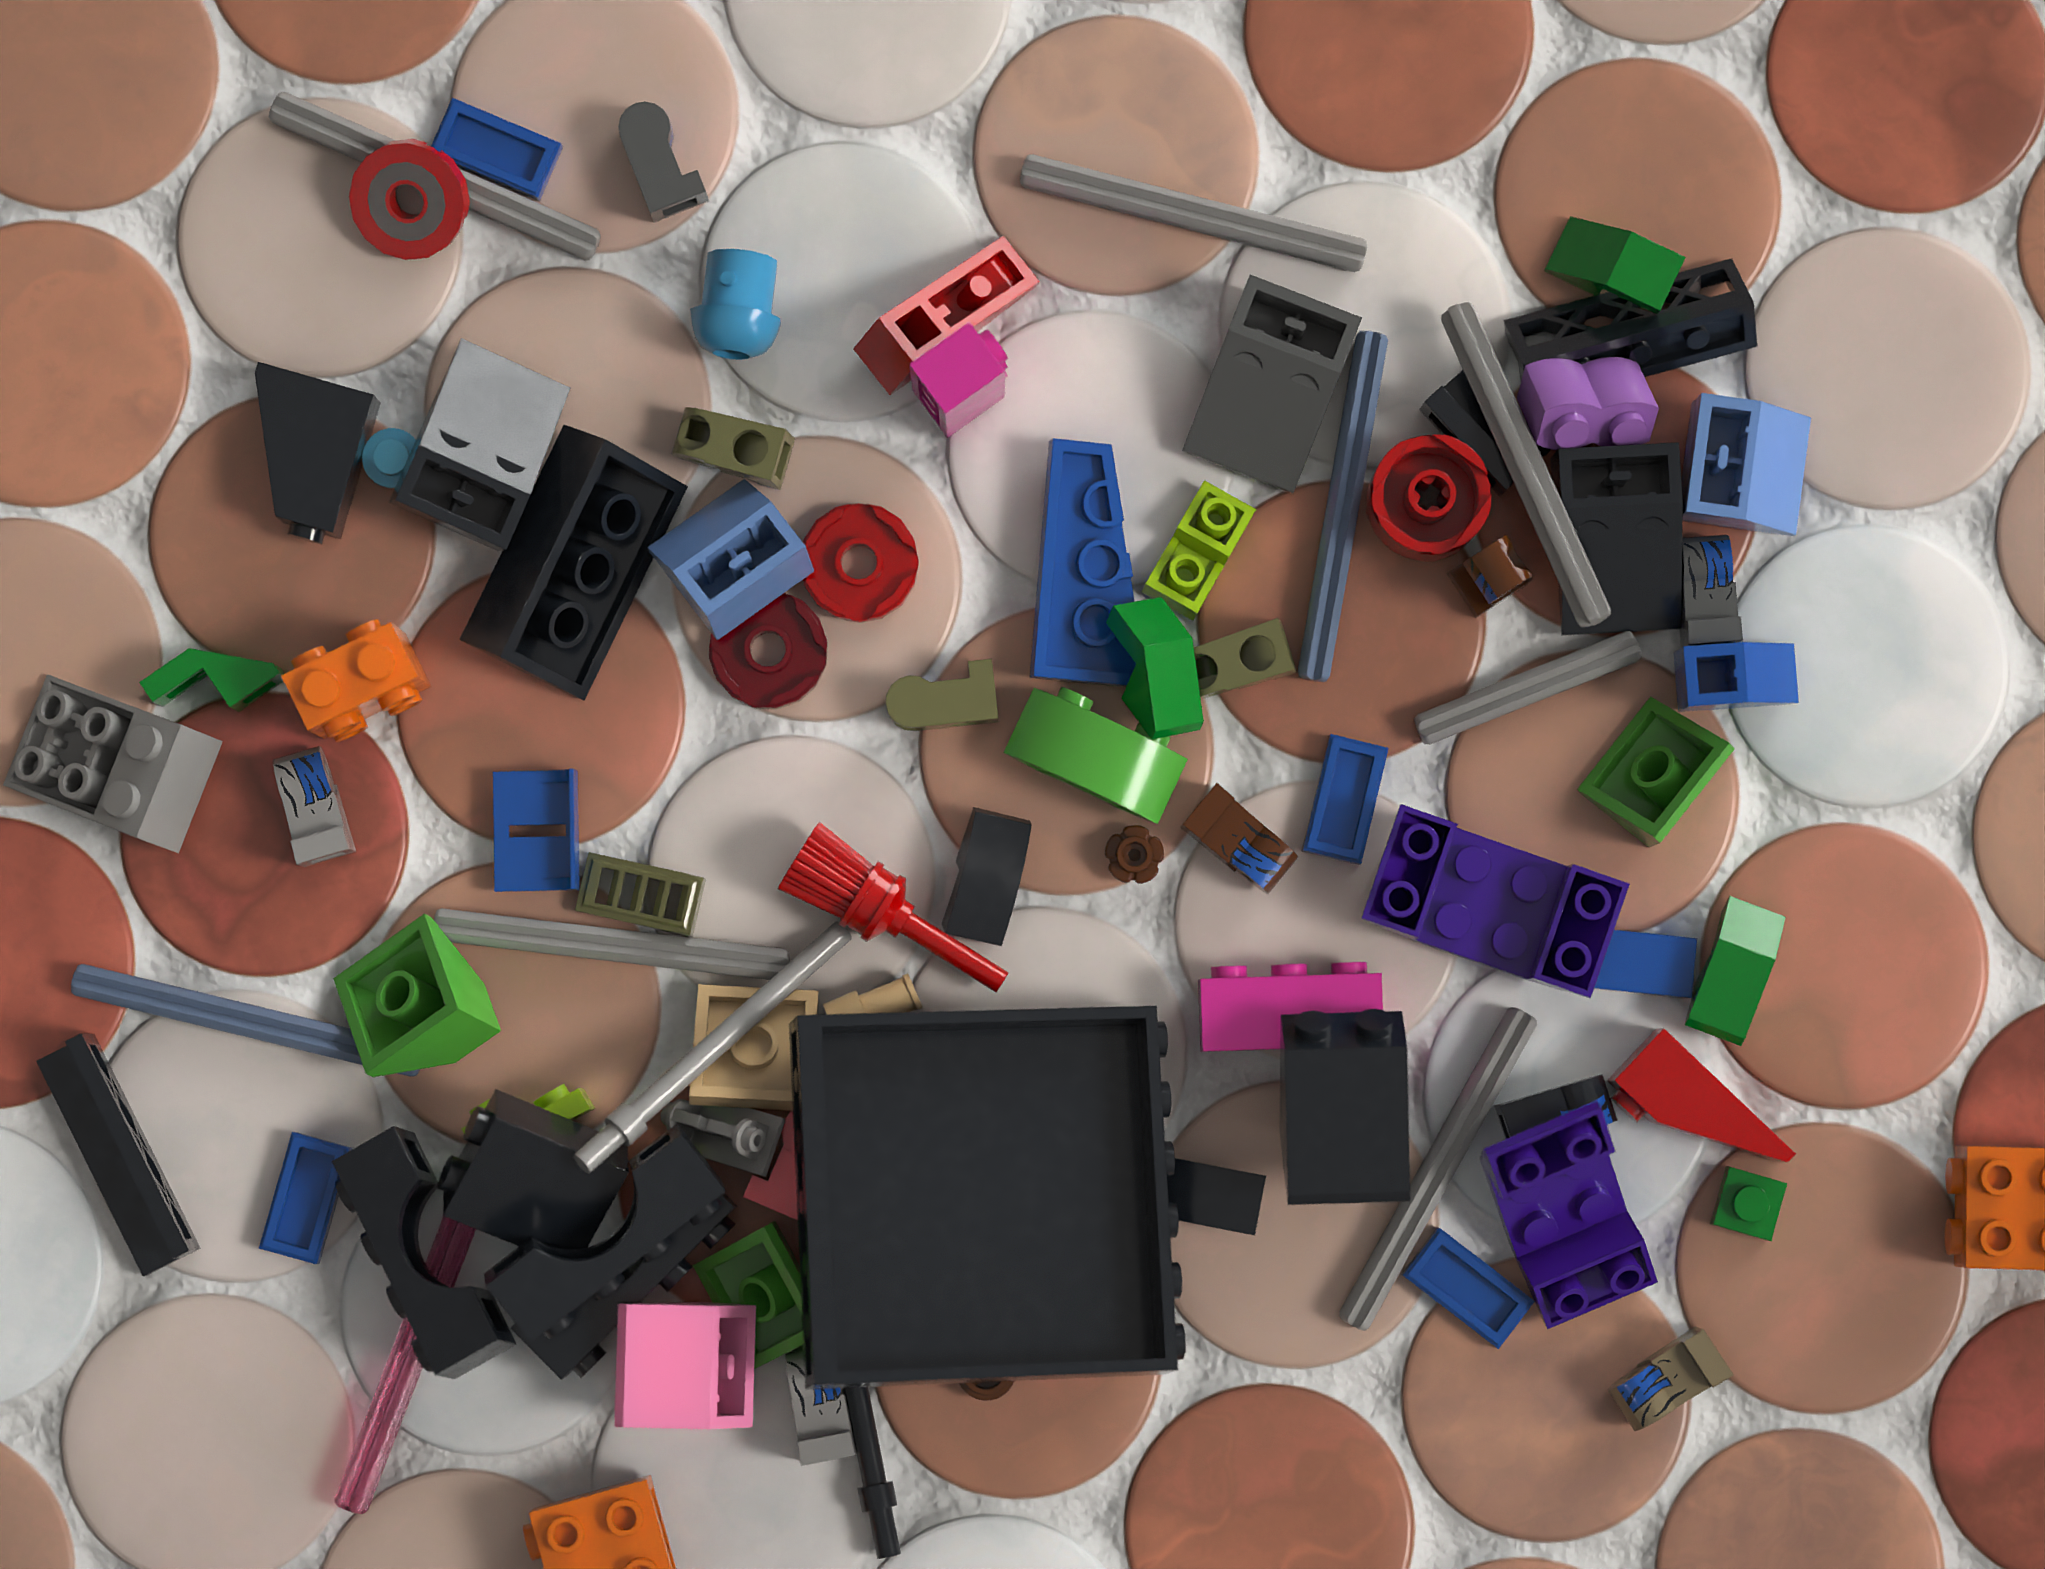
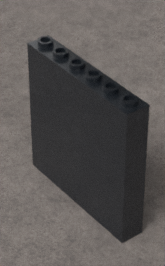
(984, 1196)

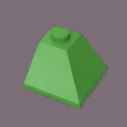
(415, 1002)

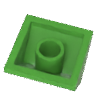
(1654, 771)
(763, 1274)

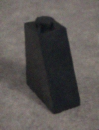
(313, 448)

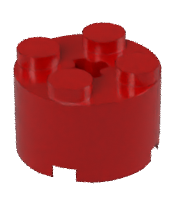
(1463, 495)

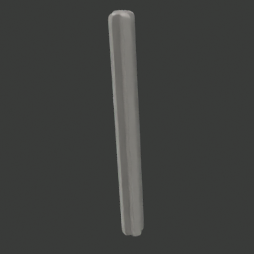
(484, 196)
(1193, 213)
(1525, 465)
(611, 944)
(1438, 1168)

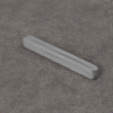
(1527, 688)

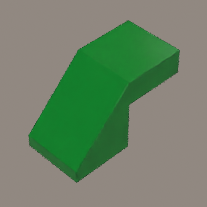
(1616, 261)
(236, 678)
(1165, 680)
(1735, 971)

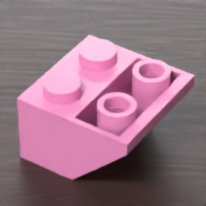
(685, 1365)

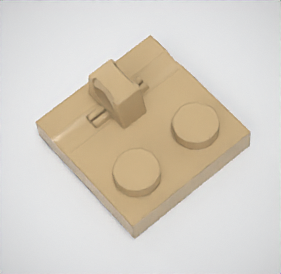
(758, 1066)

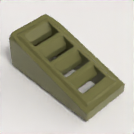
(688, 904)

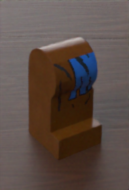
(1490, 576)
(1239, 839)

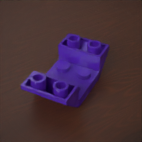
(1494, 903)
(1567, 1215)

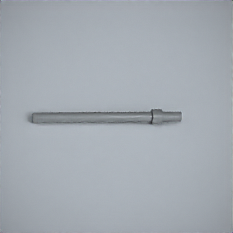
(630, 1121)

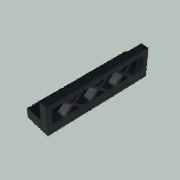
(1682, 335)
(118, 1154)

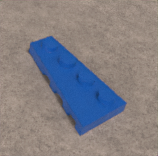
(1081, 569)

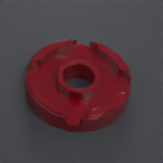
(777, 684)

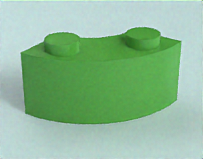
(1095, 753)

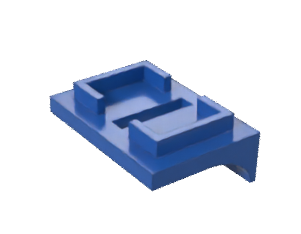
(531, 800)

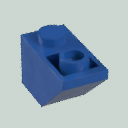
(1735, 676)

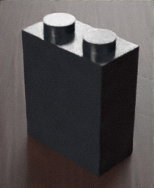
(523, 1178)

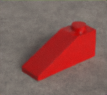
(968, 293)
(1681, 1094)

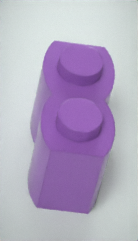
(1587, 403)

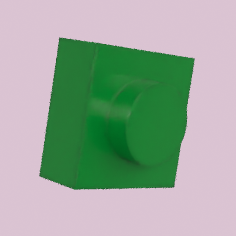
(1748, 1203)

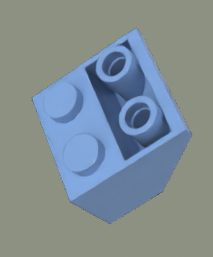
(1744, 464)
(733, 557)

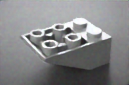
(113, 763)

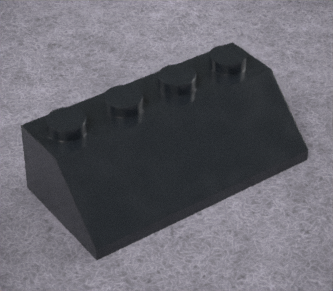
(574, 562)

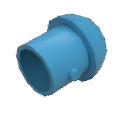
(737, 304)

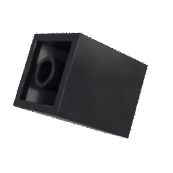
(1344, 1107)

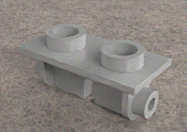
(728, 1134)

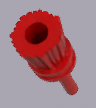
(873, 902)

